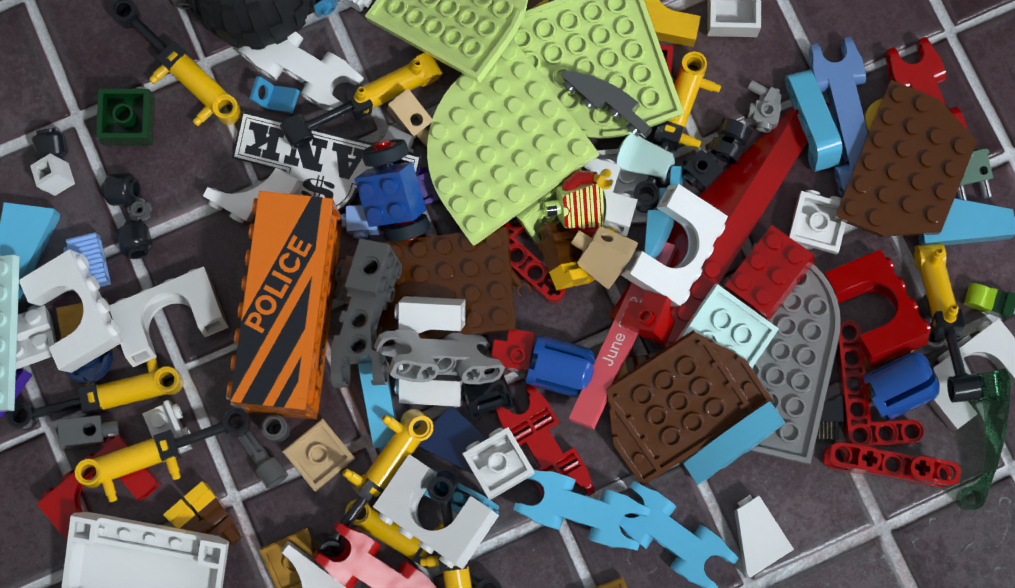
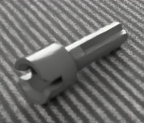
(268, 468)

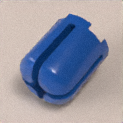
(560, 366)
(903, 385)

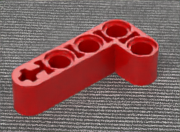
(530, 262)

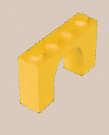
(673, 25)

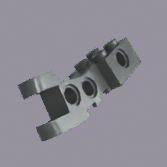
(371, 290)

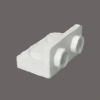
(167, 418)

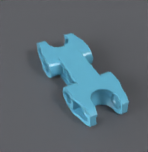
(601, 515)
(689, 548)

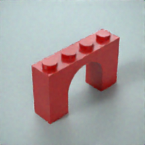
(876, 275)
(64, 500)

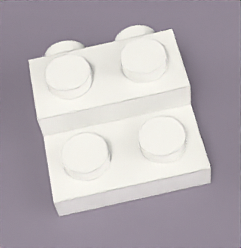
(815, 222)
(34, 336)
(498, 462)

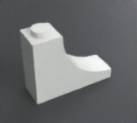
(310, 572)

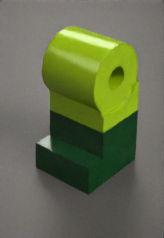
(990, 301)

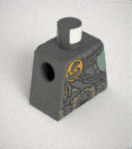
(73, 432)

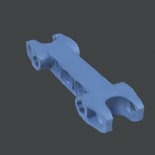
(840, 83)

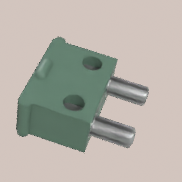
(972, 175)

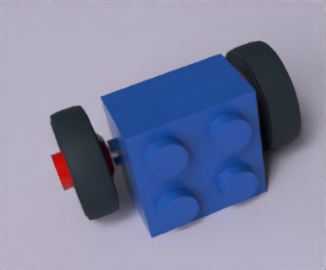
(392, 192)

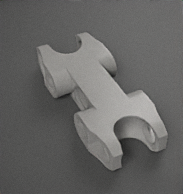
(432, 357)

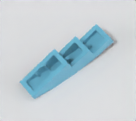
(658, 223)
(734, 443)

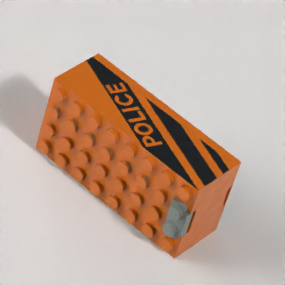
(286, 306)

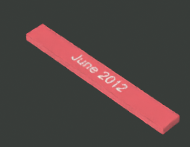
(612, 356)

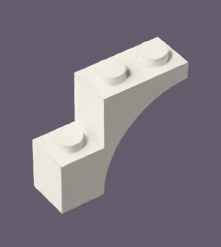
(241, 203)
(617, 207)

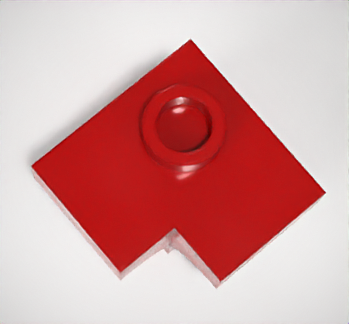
(650, 317)
(515, 352)

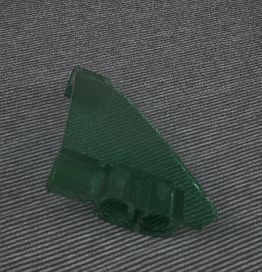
(996, 404)

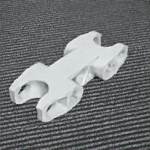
(316, 75)

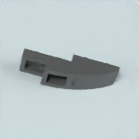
(600, 93)

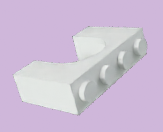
(702, 224)
(136, 312)
(423, 315)
(97, 329)
(991, 342)
(454, 542)

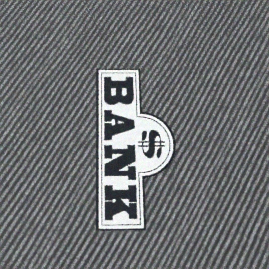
(324, 164)

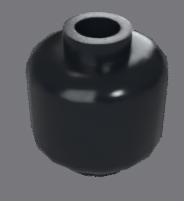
(48, 142)
(121, 189)
(134, 239)

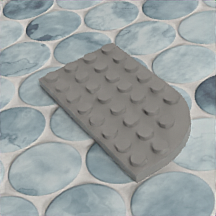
(799, 366)

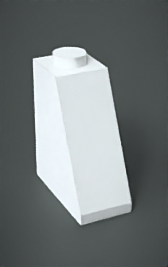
(758, 536)

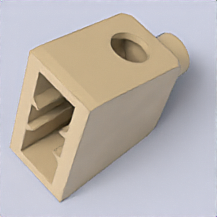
(406, 108)
(604, 254)

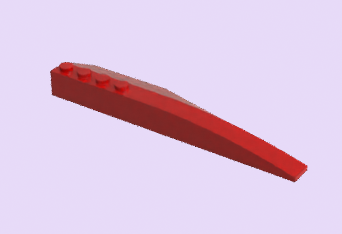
(742, 196)

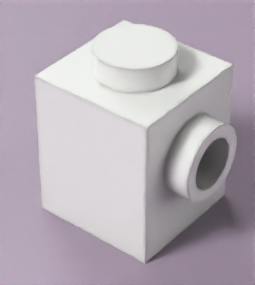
(52, 174)

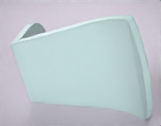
(644, 158)

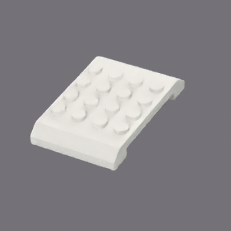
(138, 554)

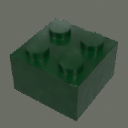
(125, 117)

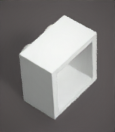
(733, 18)

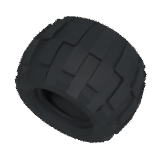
(253, 21)

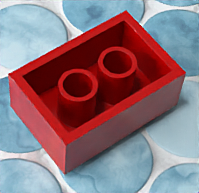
(770, 272)

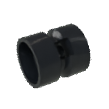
(730, 139)

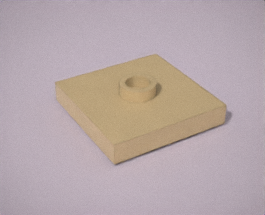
(319, 455)

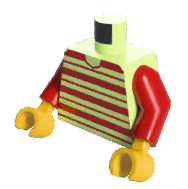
(581, 201)

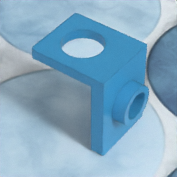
(276, 97)

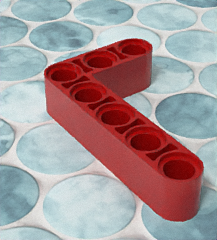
(860, 397)

